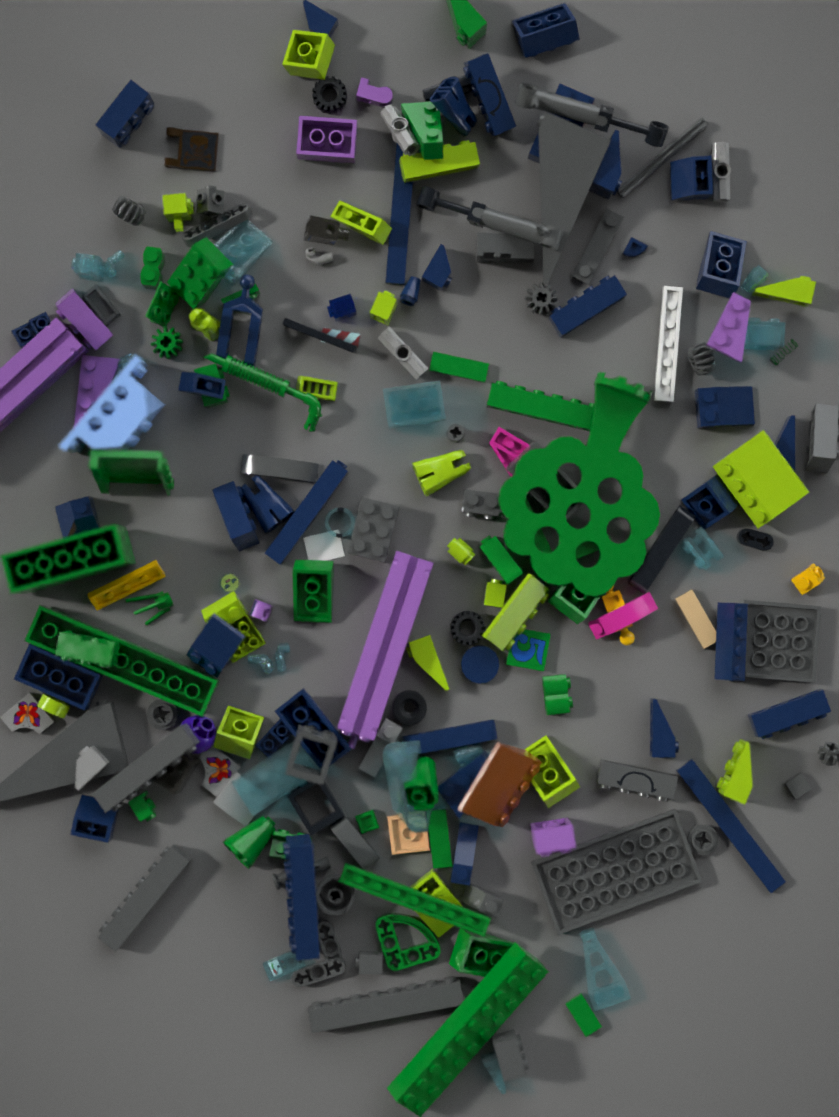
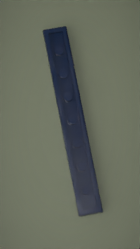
(400, 226)
(731, 826)

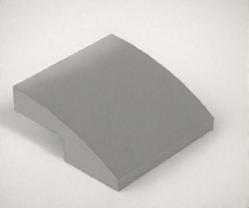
(232, 803)

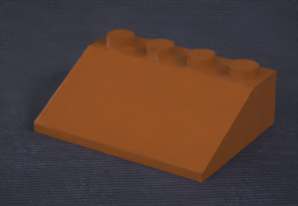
(500, 784)

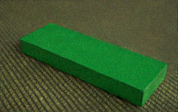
(459, 367)
(439, 839)

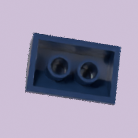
(546, 30)

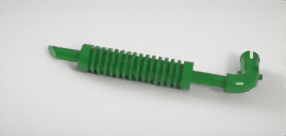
(271, 383)

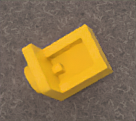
(808, 579)

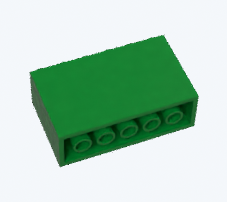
(68, 559)

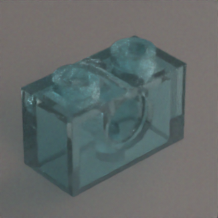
(88, 267)

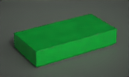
(583, 1014)

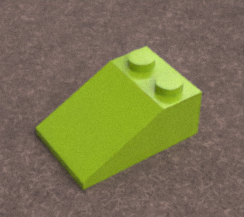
(554, 778)

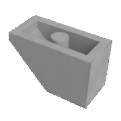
(89, 765)

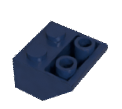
(691, 178)
(92, 821)

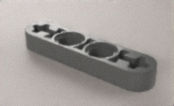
(217, 224)

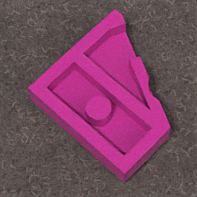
(507, 446)

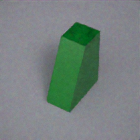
(500, 559)

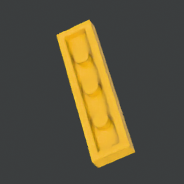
(126, 585)

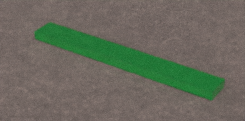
(414, 899)

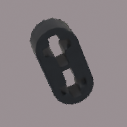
(756, 535)

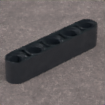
(662, 549)

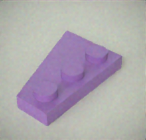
(731, 328)

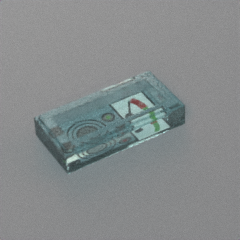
(282, 965)

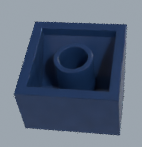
(710, 502)

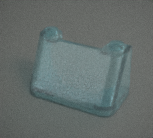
(400, 767)

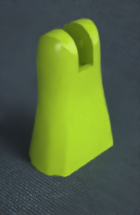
(205, 323)
(439, 471)

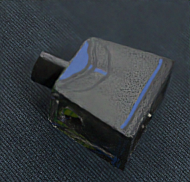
(316, 230)

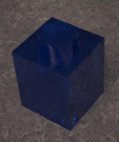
(342, 307)

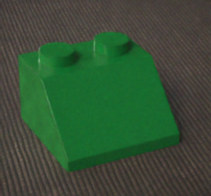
(572, 602)

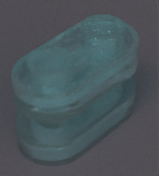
(701, 560)

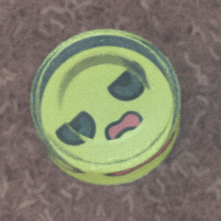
(229, 582)

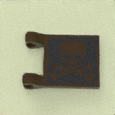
(195, 151)

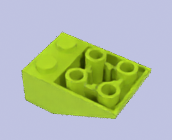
(234, 613)
(738, 775)
(435, 886)

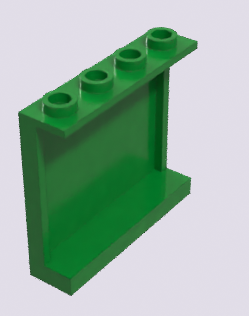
(130, 467)

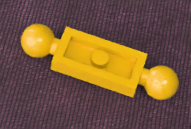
(612, 601)

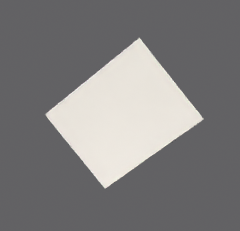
(323, 546)

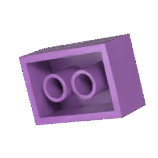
(326, 139)
(553, 836)

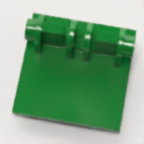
(162, 305)

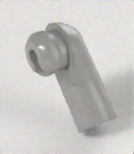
(316, 258)

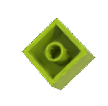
(308, 54)

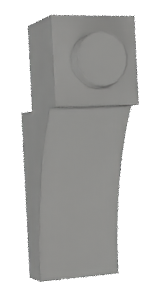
(374, 757)

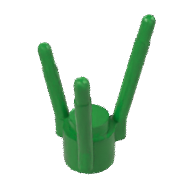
(162, 602)

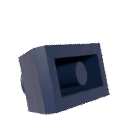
(319, 20)
(438, 270)
(201, 385)

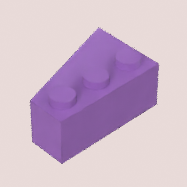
(83, 320)

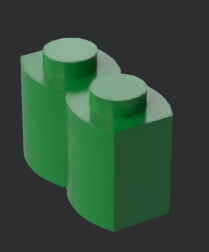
(153, 264)
(556, 694)

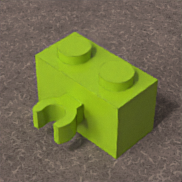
(177, 209)

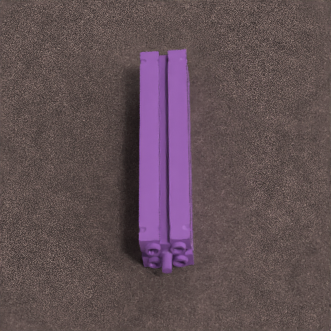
(36, 369)
(384, 647)

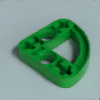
(402, 954)

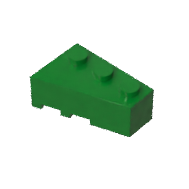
(426, 127)
(87, 649)

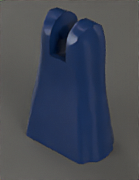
(453, 105)
(267, 505)

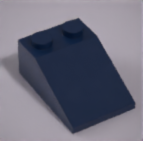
(607, 177)
(721, 265)
(724, 406)
(215, 645)

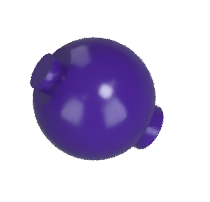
(204, 731)

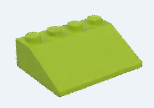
(760, 479)

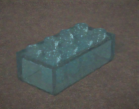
(268, 780)

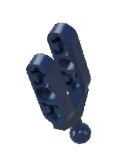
(245, 304)

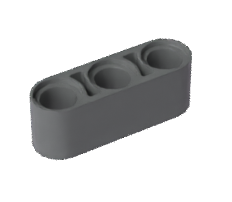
(355, 842)

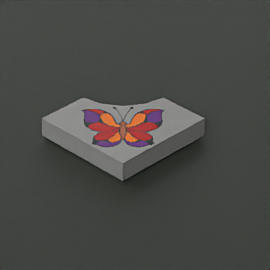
(27, 715)
(218, 769)

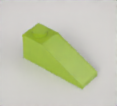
(361, 222)
(793, 291)
(426, 656)

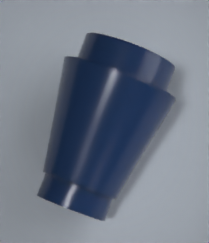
(410, 293)

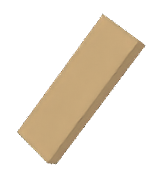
(697, 618)

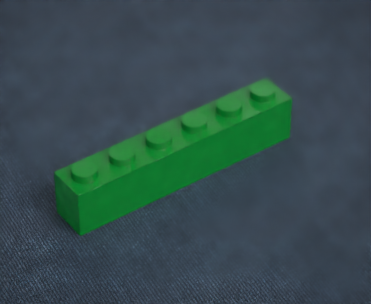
(540, 406)

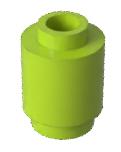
(460, 550)

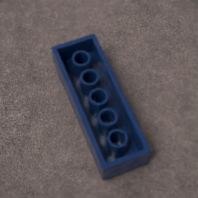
(302, 895)

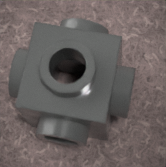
(210, 201)

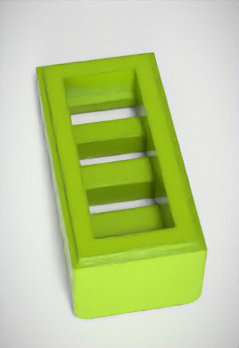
(333, 387)

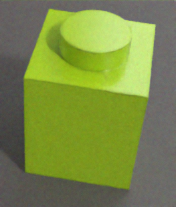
(495, 593)

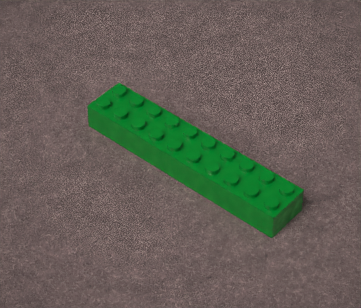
(134, 665)
(467, 1030)

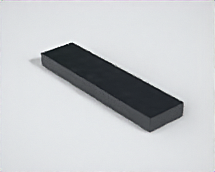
(319, 335)

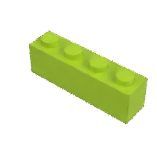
(456, 159)

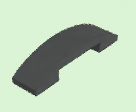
(279, 468)

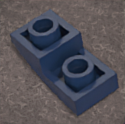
(28, 331)
(274, 738)

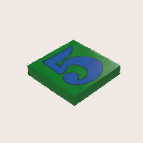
(529, 650)

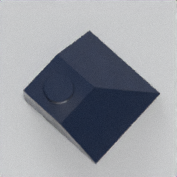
(77, 516)

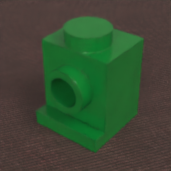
(143, 807)

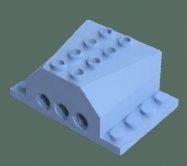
(117, 415)

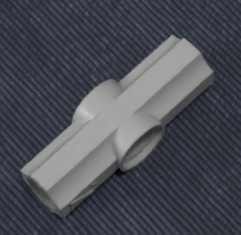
(400, 131)
(721, 184)
(411, 362)

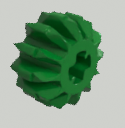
(160, 347)

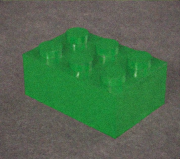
(199, 273)

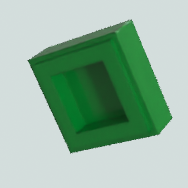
(367, 821)

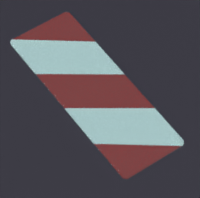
(349, 337)

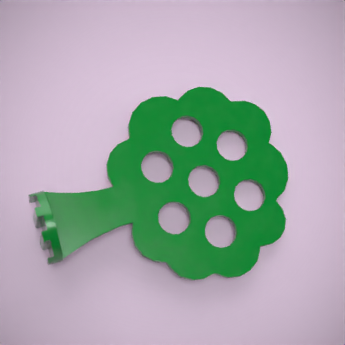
(614, 412)

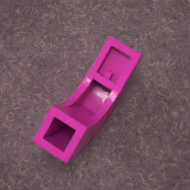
(623, 616)

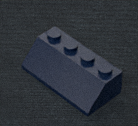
(304, 711)

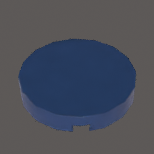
(480, 664)

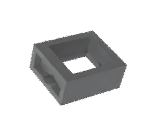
(304, 772)

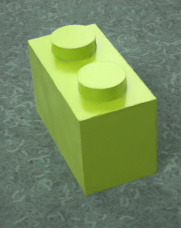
(383, 307)

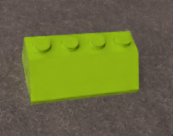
(516, 613)

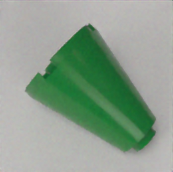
(423, 789)
(250, 840)

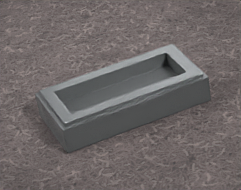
(101, 304)

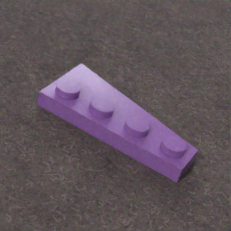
(94, 379)

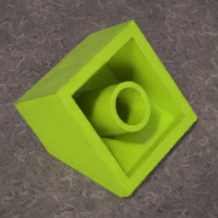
(238, 732)

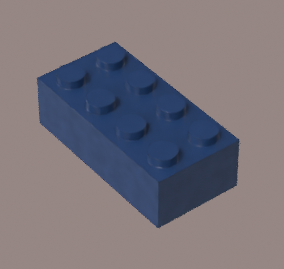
(58, 677)

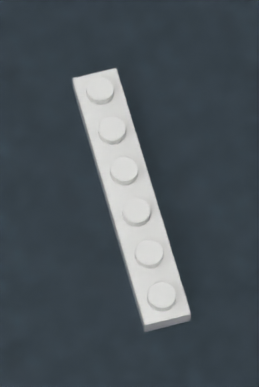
(668, 344)

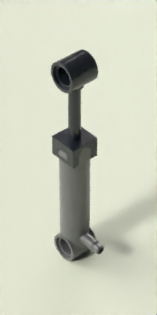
(600, 117)
(481, 215)

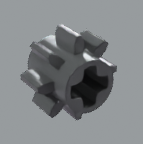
(829, 753)

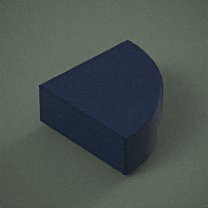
(634, 248)

